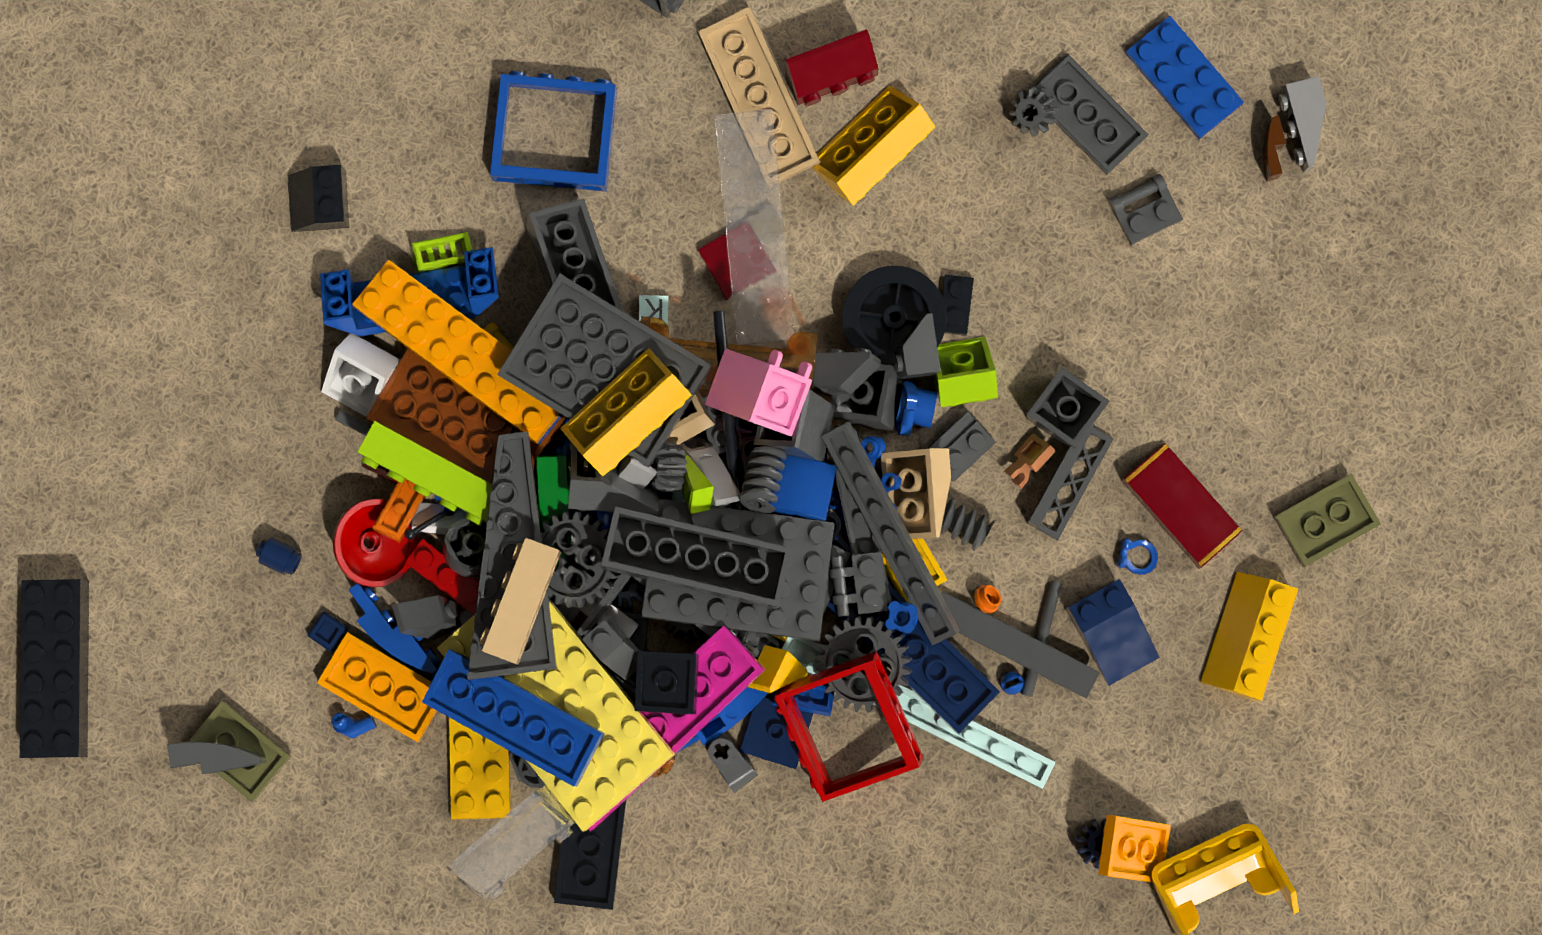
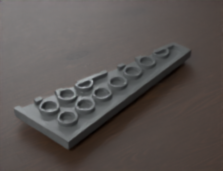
(510, 521)

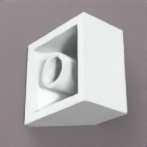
(358, 373)

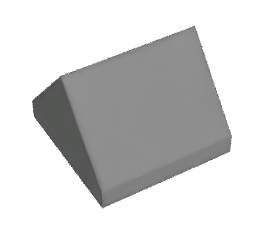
(636, 472)

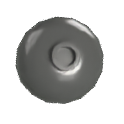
(465, 550)

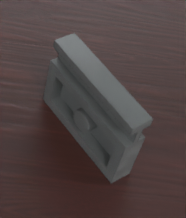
(966, 443)

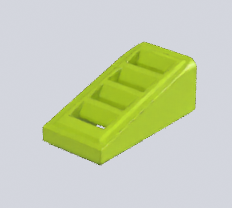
(444, 262)
(696, 488)

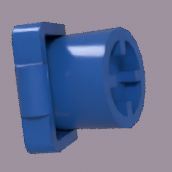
(915, 408)

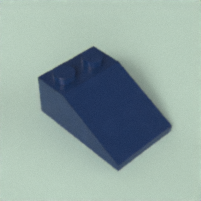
(1113, 632)

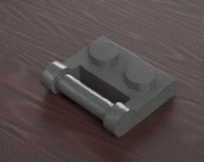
(1149, 218)

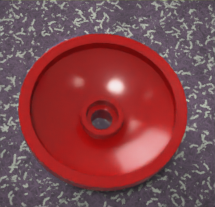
(383, 559)

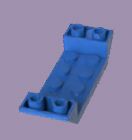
(465, 288)

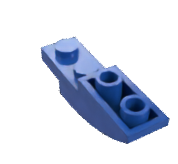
(380, 628)
(729, 716)

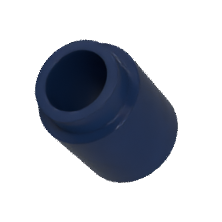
(278, 556)

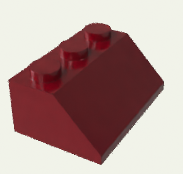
(832, 68)

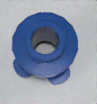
(894, 622)

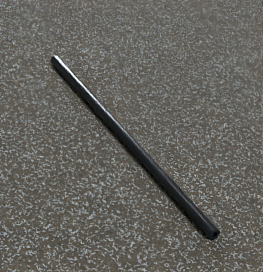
(728, 419)

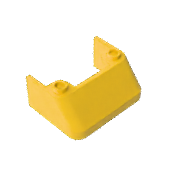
(1215, 868)

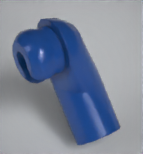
(350, 727)

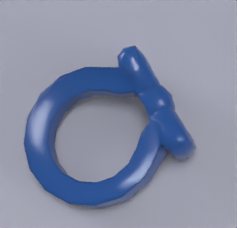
(1122, 560)

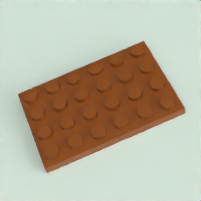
(445, 417)

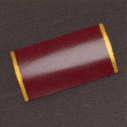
(1182, 506)

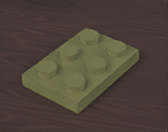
(1327, 520)
(231, 728)

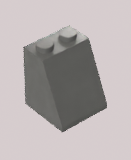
(806, 439)

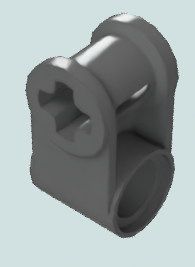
(733, 766)

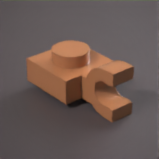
(1029, 456)

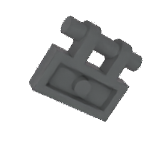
(868, 583)

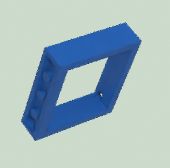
(550, 177)

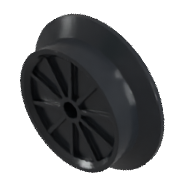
(888, 293)

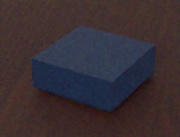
(328, 632)

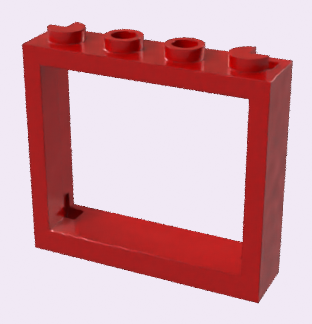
(891, 708)

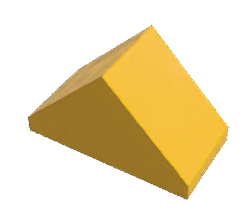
(780, 670)

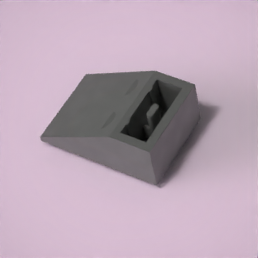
(602, 493)

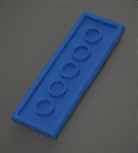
(514, 719)

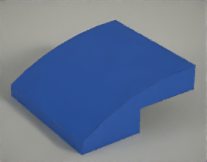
(805, 488)

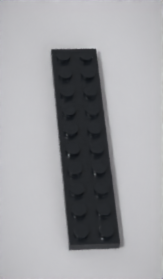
(591, 858)

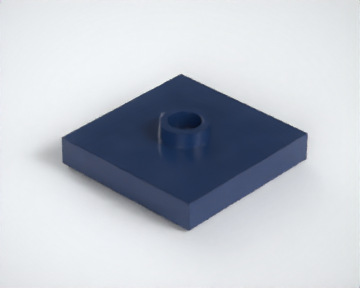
(768, 737)

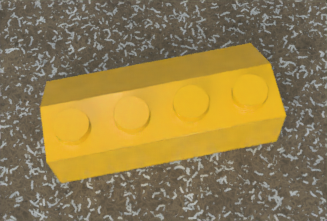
(873, 144)
(625, 412)
(1249, 636)

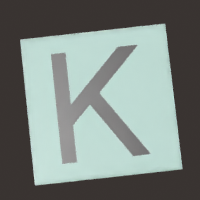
(654, 306)

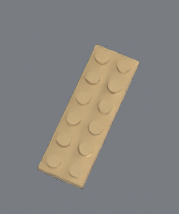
(755, 83)

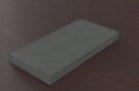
(1090, 115)

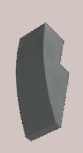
(212, 756)

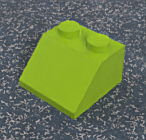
(965, 372)

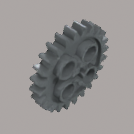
(588, 536)
(848, 643)

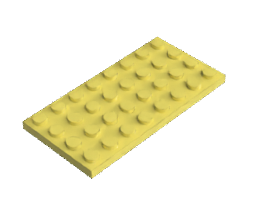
(587, 690)

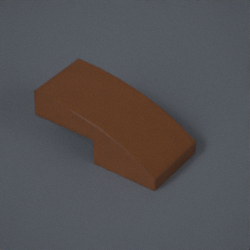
(1273, 140)

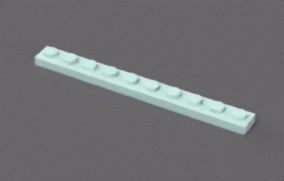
(973, 739)

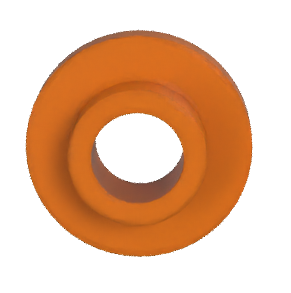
(987, 598)

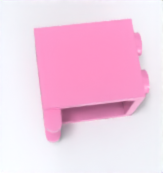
(760, 390)

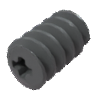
(762, 478)
(965, 524)

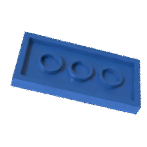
(1184, 77)

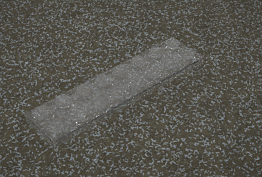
(754, 227)

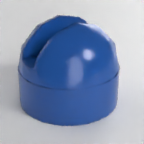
(1014, 689)

